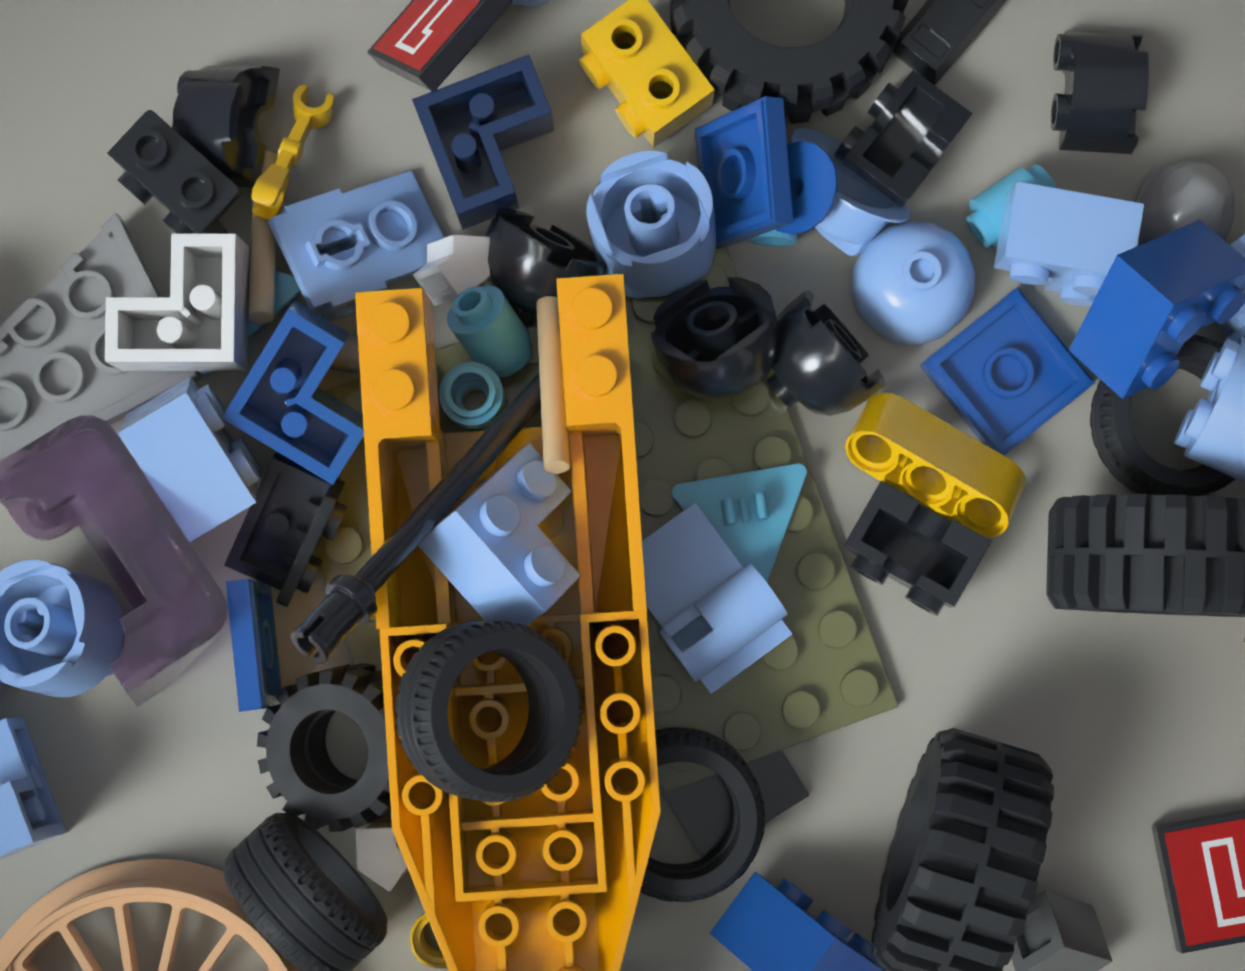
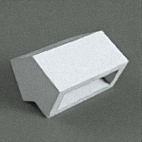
(454, 266)
(379, 854)

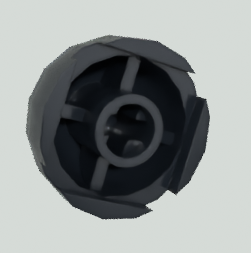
(530, 258)
(717, 337)
(820, 361)

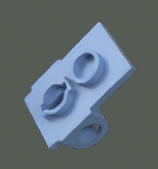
(355, 241)
(706, 602)

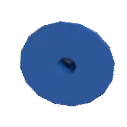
(811, 184)

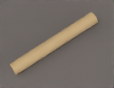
(262, 264)
(553, 415)

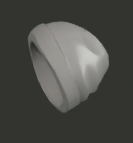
(1184, 194)

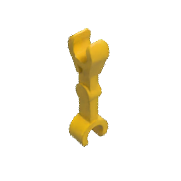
(272, 185)

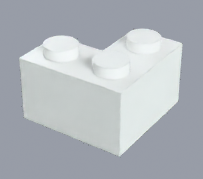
(201, 321)

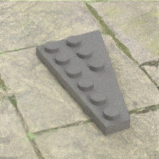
(57, 345)

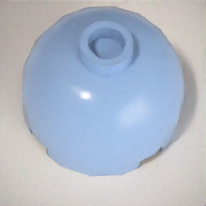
(913, 283)

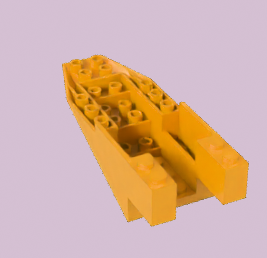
(561, 869)

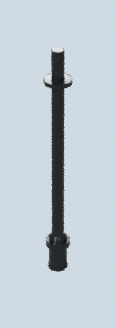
(352, 598)

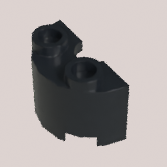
(1102, 90)
(220, 116)
(906, 138)
(915, 548)

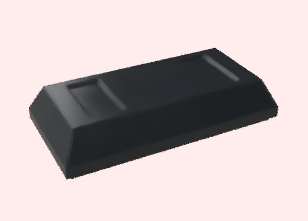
(942, 34)

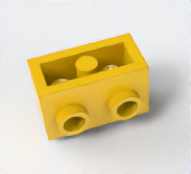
(643, 62)

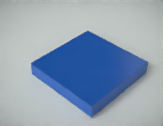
(747, 170)
(1007, 373)
(254, 644)

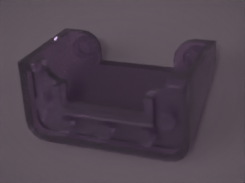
(91, 481)

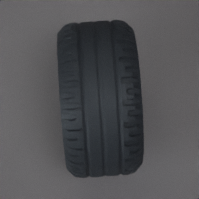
(1126, 458)
(551, 718)
(738, 849)
(304, 896)

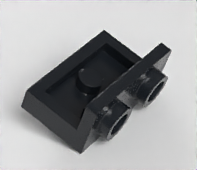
(175, 174)
(285, 526)

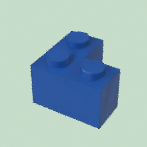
(1157, 302)
(283, 399)
(776, 932)

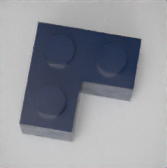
(476, 121)

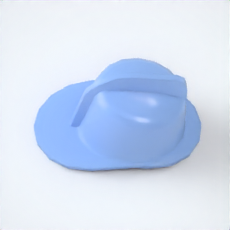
(858, 207)

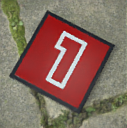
(434, 38)
(1204, 879)

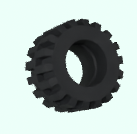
(299, 753)

